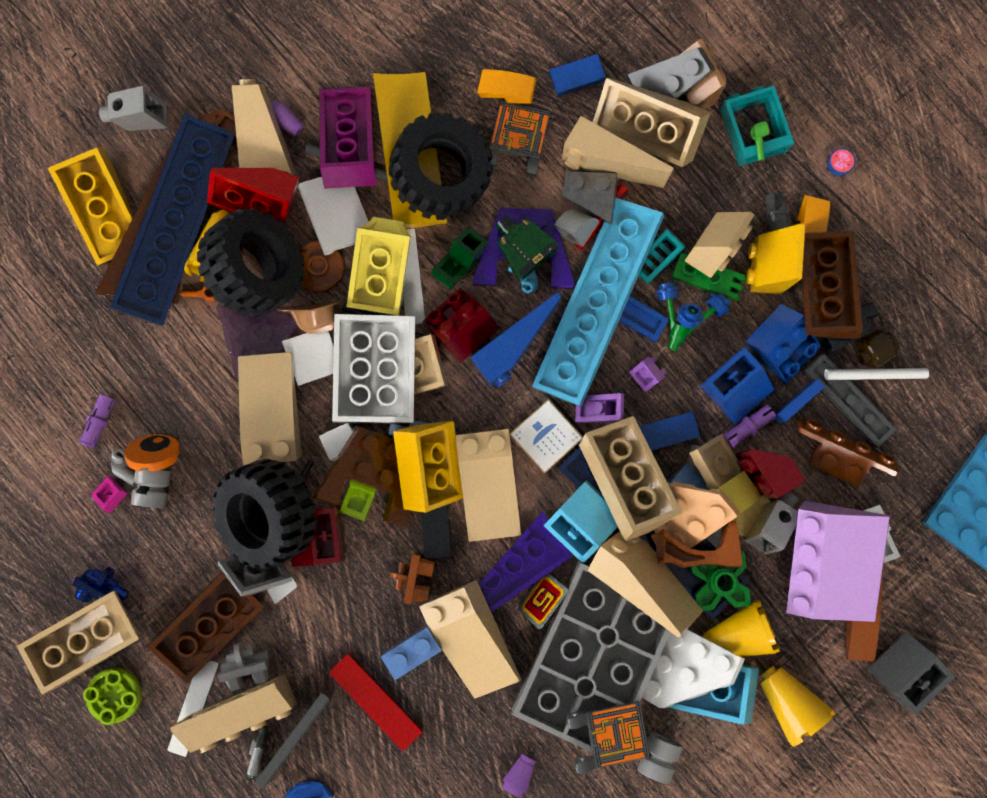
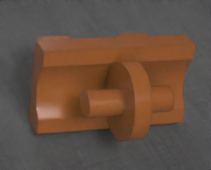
(414, 591)

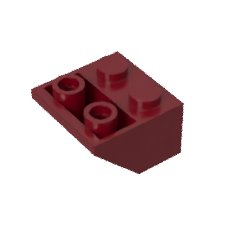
(461, 324)
(771, 472)
(327, 541)

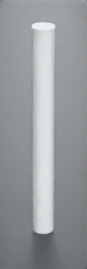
(862, 374)

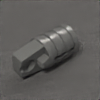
(777, 212)

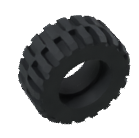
(460, 141)
(230, 277)
(284, 503)

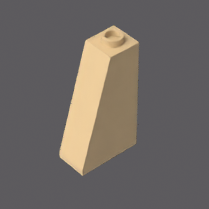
(257, 129)

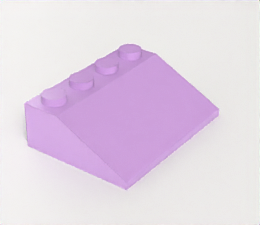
(837, 563)

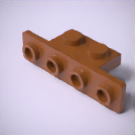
(842, 456)

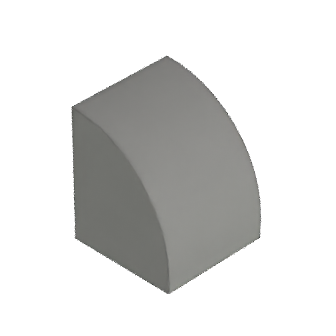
(576, 226)

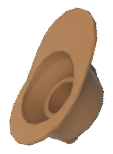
(313, 318)

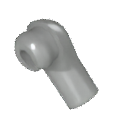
(120, 467)

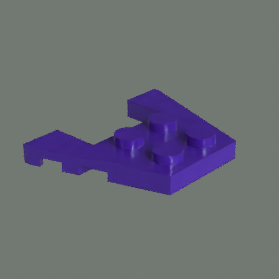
(544, 219)

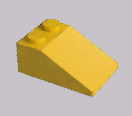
(776, 260)

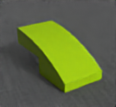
(358, 501)

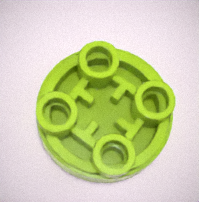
(113, 695)

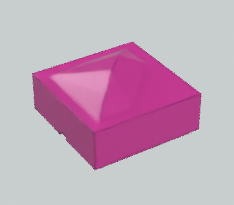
(109, 494)

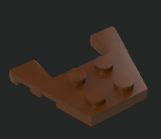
(370, 461)

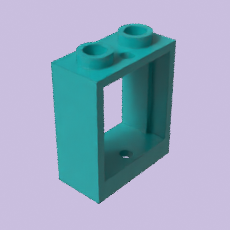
(773, 147)

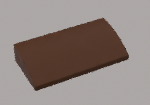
(831, 285)
(204, 627)

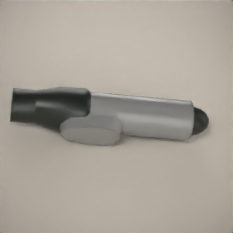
(256, 751)

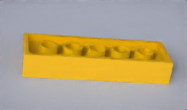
(399, 102)

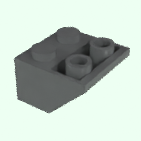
(910, 673)

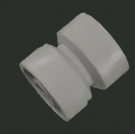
(150, 488)
(662, 754)

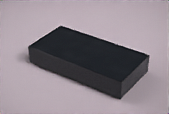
(436, 533)

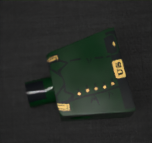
(524, 246)

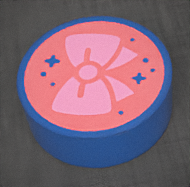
(841, 162)

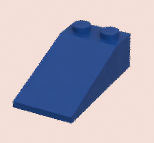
(503, 354)

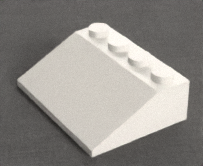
(373, 369)

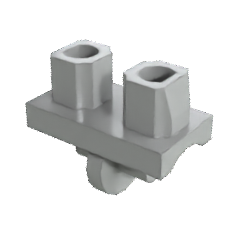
(243, 663)

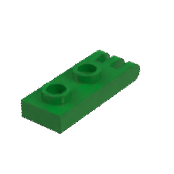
(720, 282)

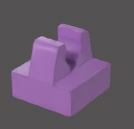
(647, 373)

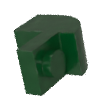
(461, 258)

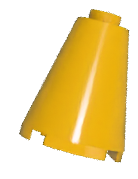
(745, 632)
(794, 705)

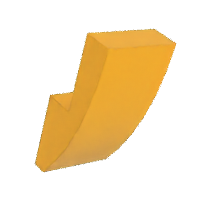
(507, 85)
(814, 214)

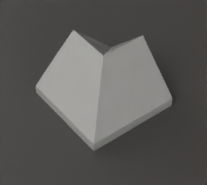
(253, 580)

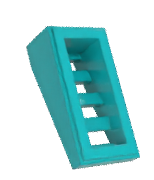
(680, 247)

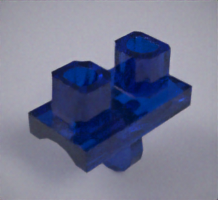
(97, 585)

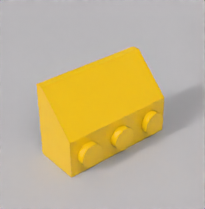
(428, 466)

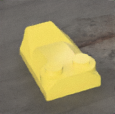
(379, 266)

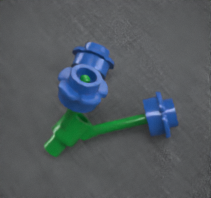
(689, 314)

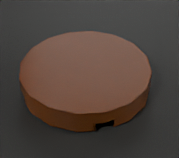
(321, 270)

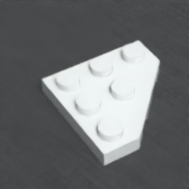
(690, 669)

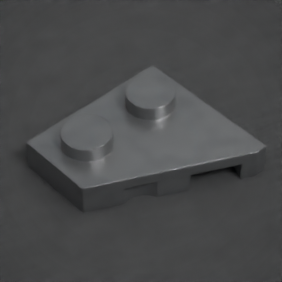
(592, 192)

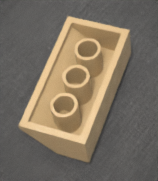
(629, 478)
(235, 714)

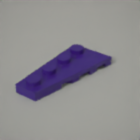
(523, 564)

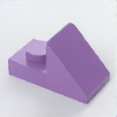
(601, 409)

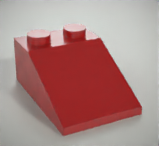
(253, 188)

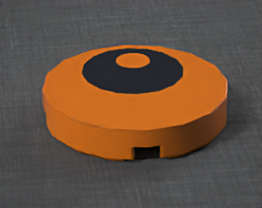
(152, 452)

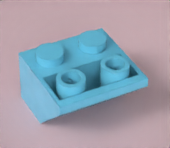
(583, 522)

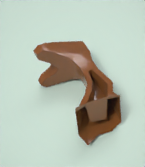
(726, 554)

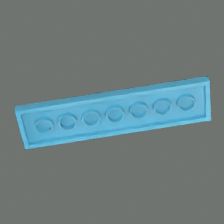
(598, 302)

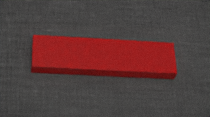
(376, 702)

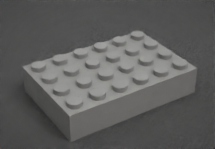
(590, 659)

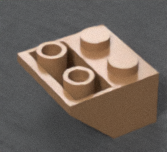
(710, 89)

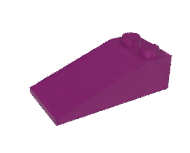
(346, 137)

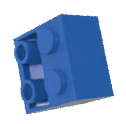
(783, 343)
(738, 385)

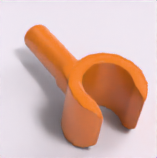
(197, 293)

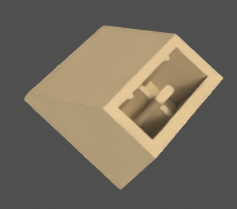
(719, 241)

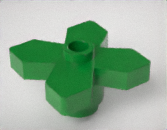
(710, 592)

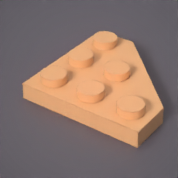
(701, 513)

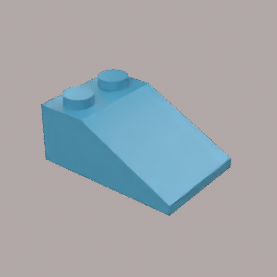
(728, 703)

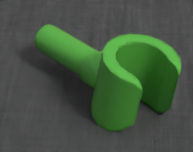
(757, 132)

